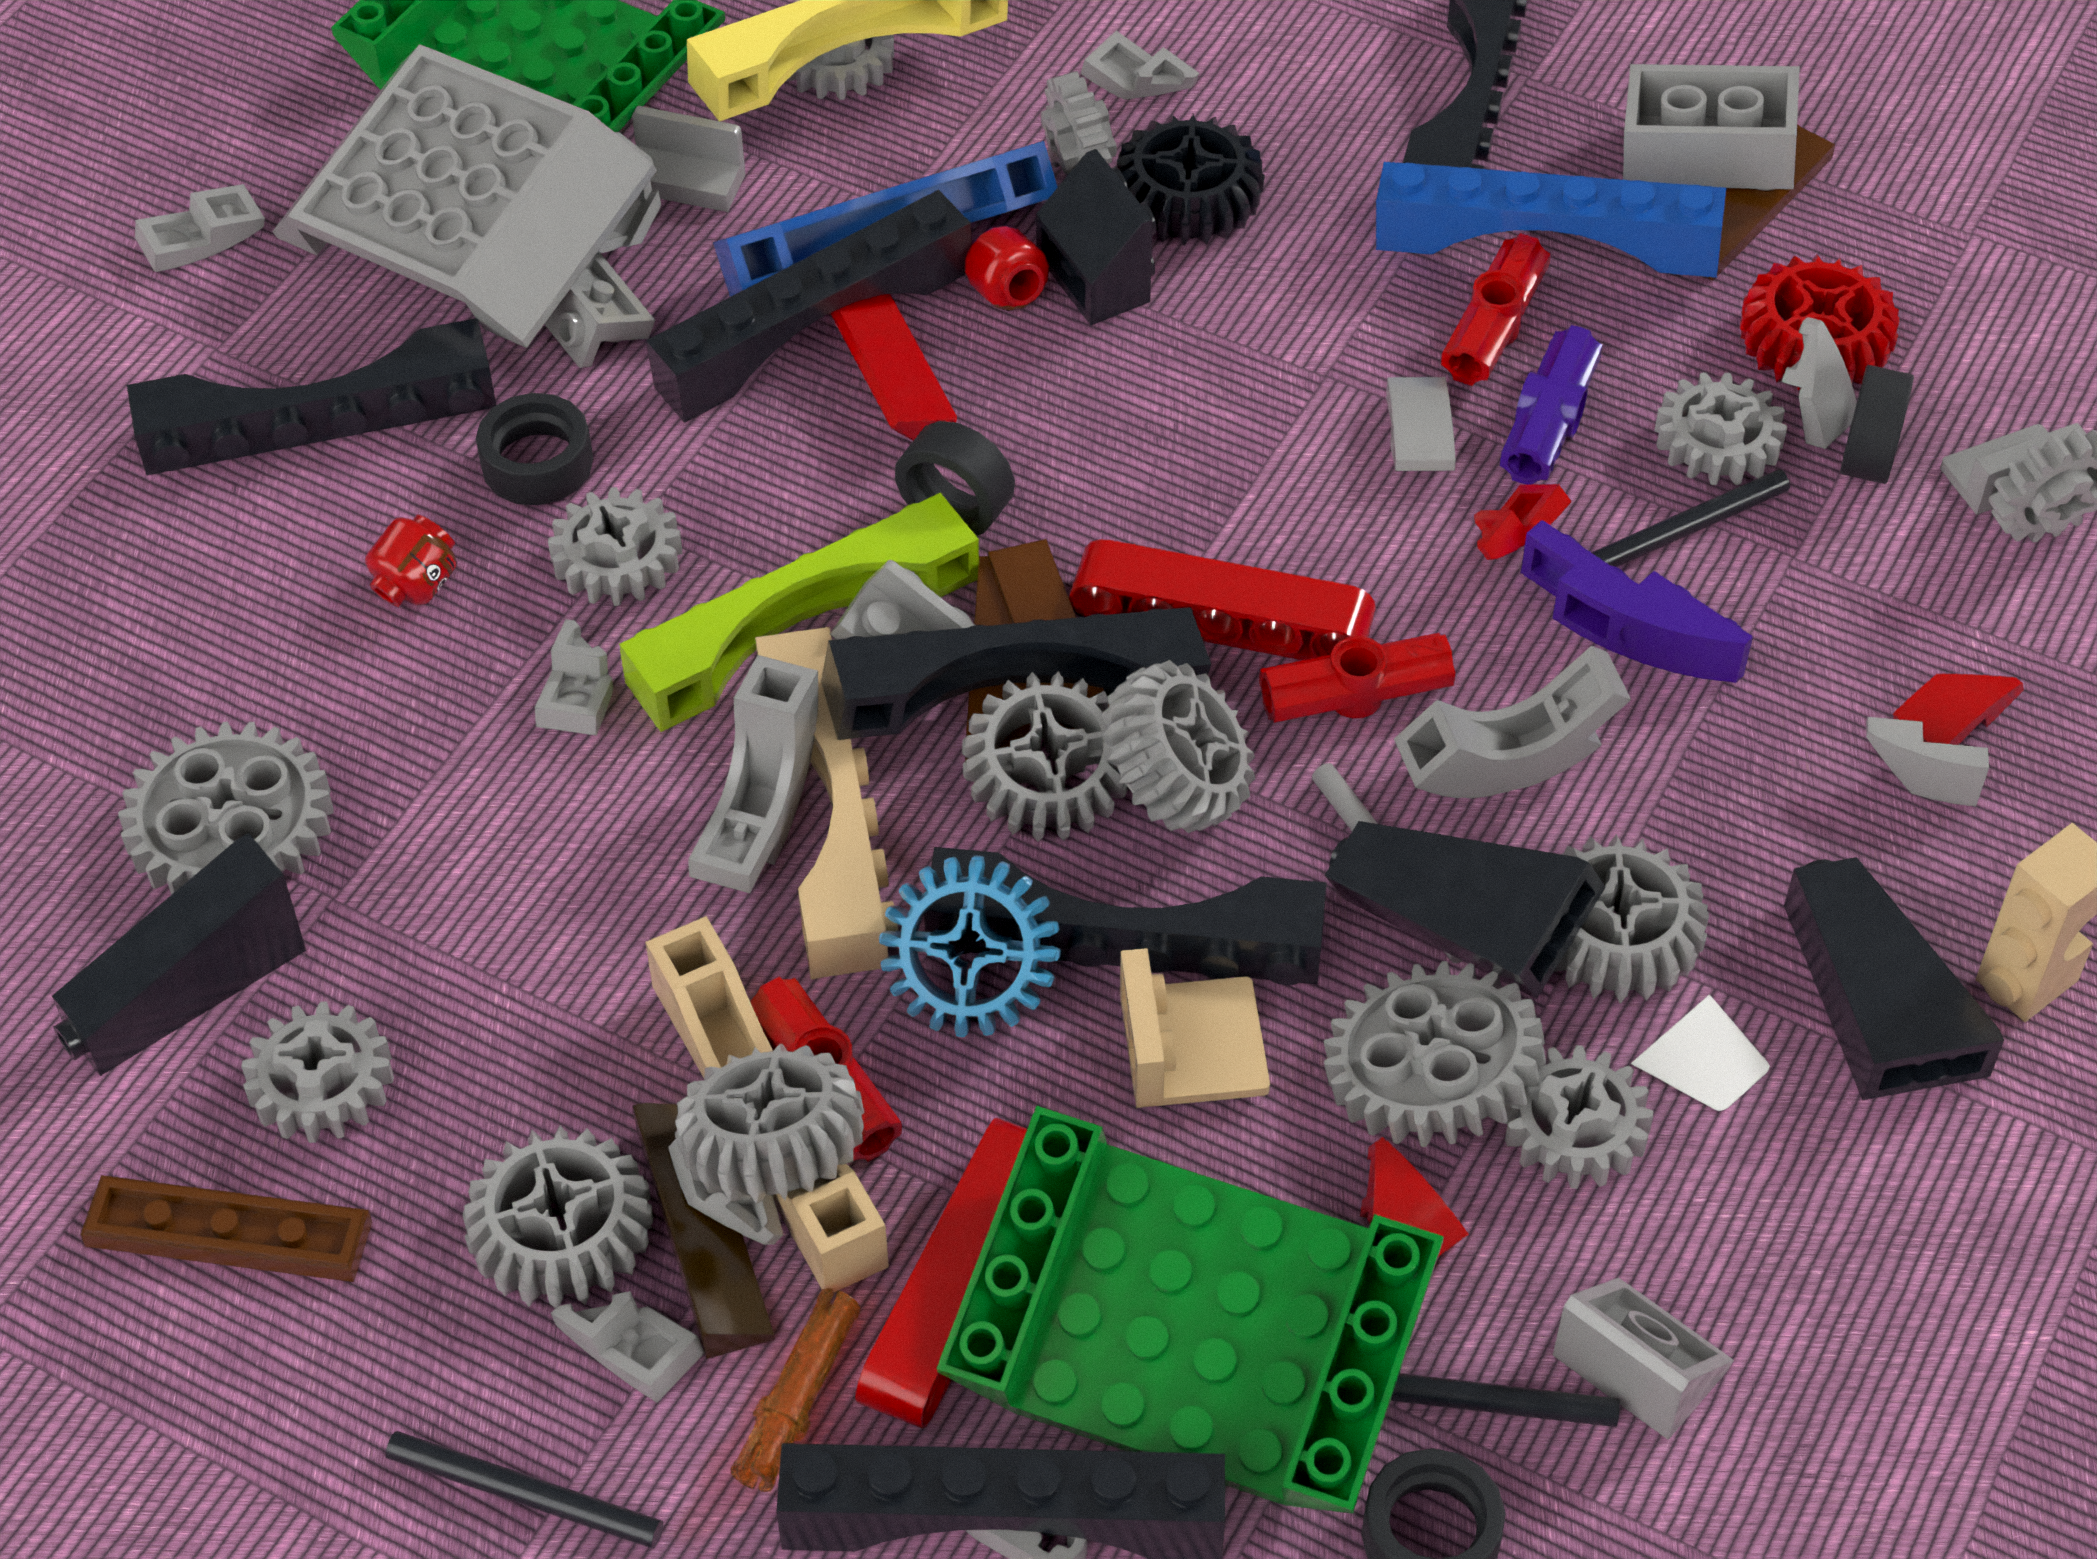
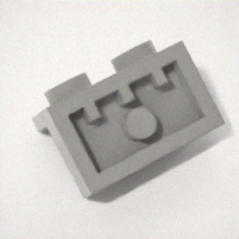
(596, 311)
(897, 603)

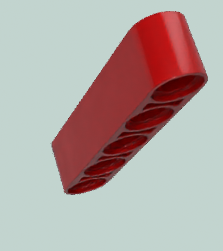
(1229, 600)
(902, 1365)

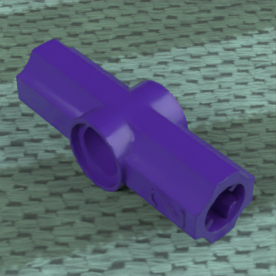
(1551, 405)

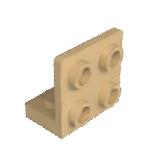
(1190, 1036)

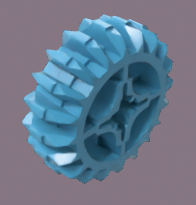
(912, 941)

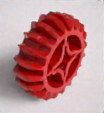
(1849, 305)

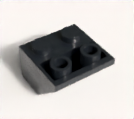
(1098, 240)

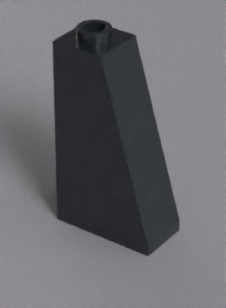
(1470, 897)
(182, 958)
(1884, 987)

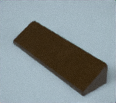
(708, 1254)

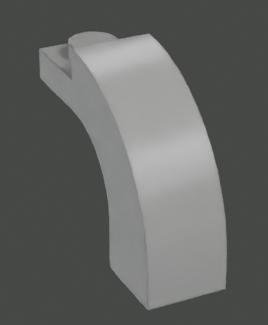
(1515, 746)
(766, 774)

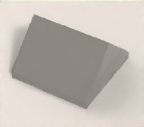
(1638, 1354)

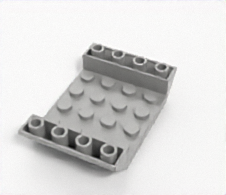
(472, 190)

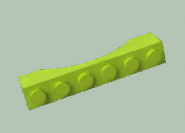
(690, 658)

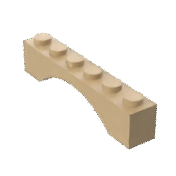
(841, 892)
(714, 1017)

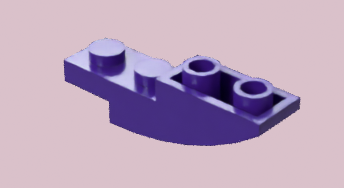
(1641, 621)

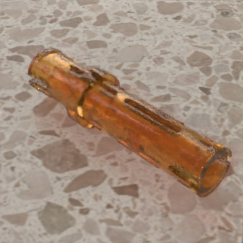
(785, 1411)

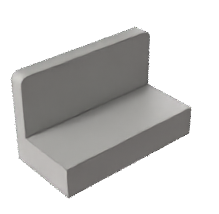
(693, 156)
(1978, 467)

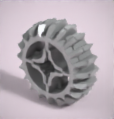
(1178, 747)
(999, 770)
(1659, 918)
(769, 1123)
(522, 1242)

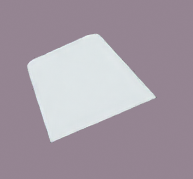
(1705, 1057)

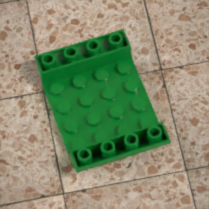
(574, 50)
(1189, 1316)

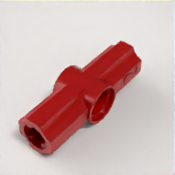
(1495, 309)
(1357, 677)
(794, 1020)

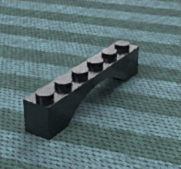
(1460, 131)
(720, 348)
(201, 422)
(892, 679)
(1254, 932)
(1124, 1499)

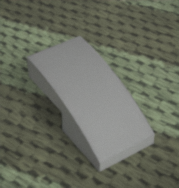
(212, 224)
(1420, 424)

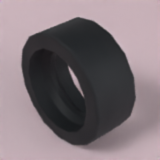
(530, 416)
(1877, 424)
(968, 456)
(1438, 1472)

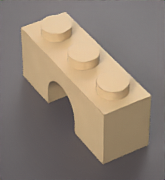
(2037, 935)

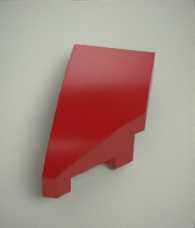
(1507, 528)
(1957, 704)
(1405, 1196)

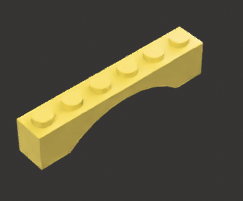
(750, 59)

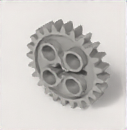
(219, 792)
(1434, 1053)

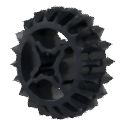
(1221, 171)

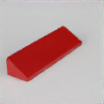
(893, 365)

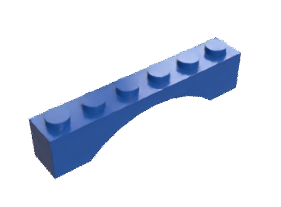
(975, 189)
(1657, 222)

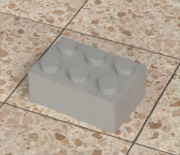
(1712, 125)

